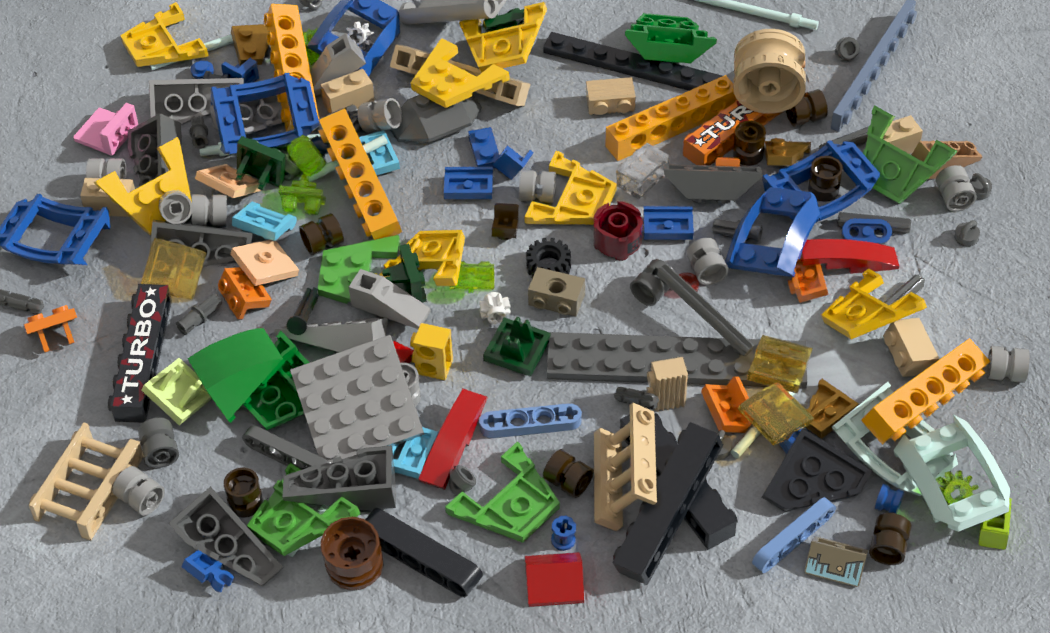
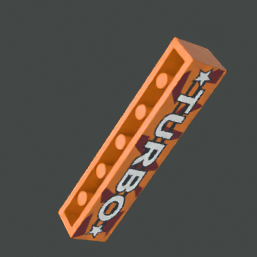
(717, 135)

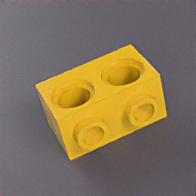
(432, 351)

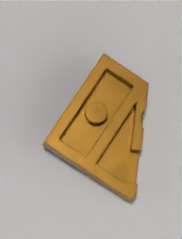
(250, 42)
(785, 153)
(828, 408)

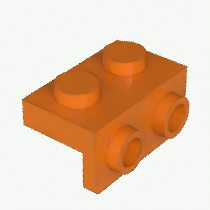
(808, 282)
(723, 405)

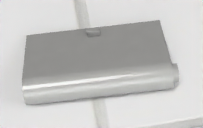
(449, 10)

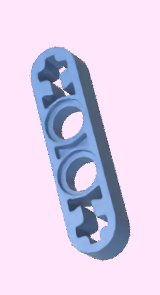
(530, 417)
(793, 535)

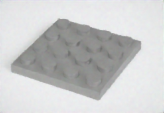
(357, 400)

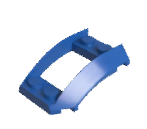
(371, 10)
(229, 118)
(853, 163)
(86, 225)
(775, 260)

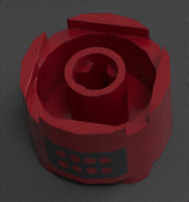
(618, 230)

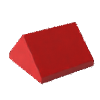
(554, 579)

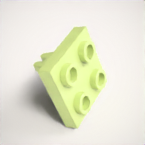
(177, 391)

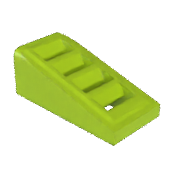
(995, 531)

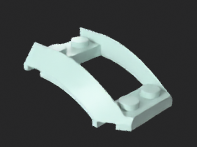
(852, 429)
(940, 442)

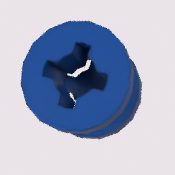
(889, 499)

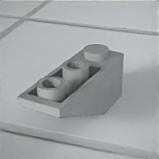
(335, 61)
(385, 299)

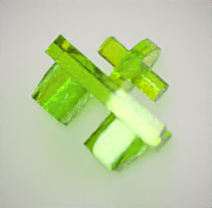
(302, 192)
(475, 276)

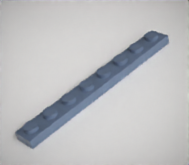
(872, 67)

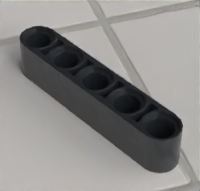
(425, 554)

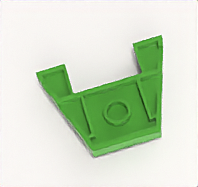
(898, 169)
(343, 263)
(517, 508)
(293, 524)

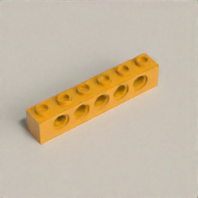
(287, 50)
(669, 118)
(340, 126)
(925, 391)

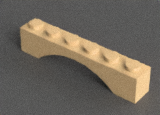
(511, 91)

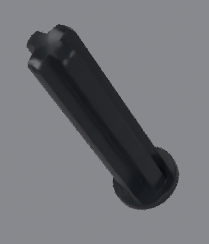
(298, 322)

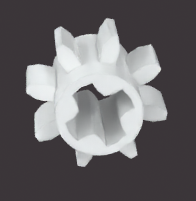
(366, 34)
(494, 307)

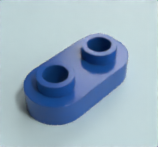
(866, 230)

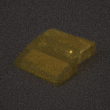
(174, 266)
(779, 362)
(775, 413)

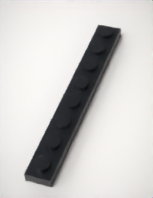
(626, 62)

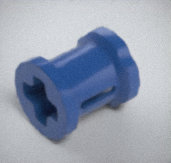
(560, 532)

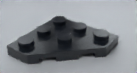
(814, 472)

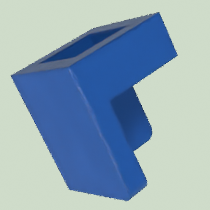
(247, 71)
(510, 162)

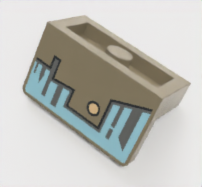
(836, 561)

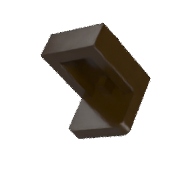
(505, 221)

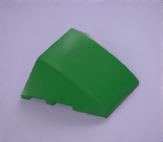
(669, 38)
(236, 367)
(278, 399)

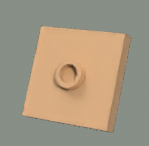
(224, 180)
(264, 262)

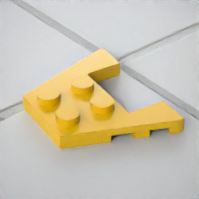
(154, 45)
(504, 46)
(448, 83)
(580, 198)
(143, 202)
(437, 251)
(863, 313)

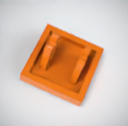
(60, 315)

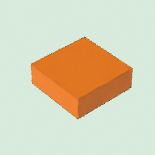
(727, 161)

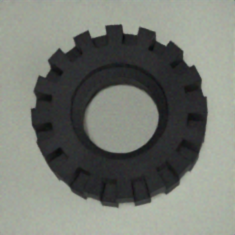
(548, 249)

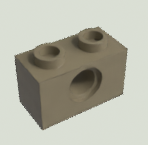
(556, 292)

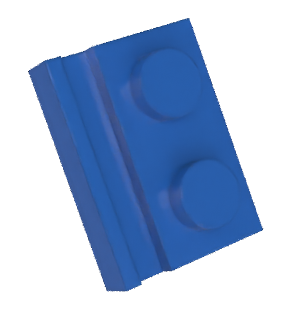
(468, 183)
(668, 223)

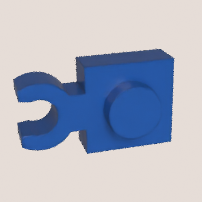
(206, 568)

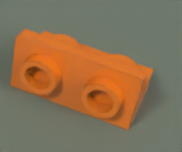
(241, 292)

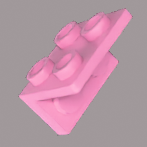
(106, 129)

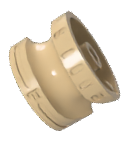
(769, 71)

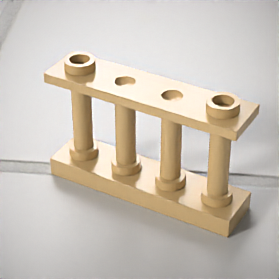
(608, 467)
(100, 499)

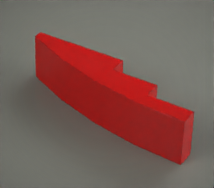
(849, 254)
(453, 438)

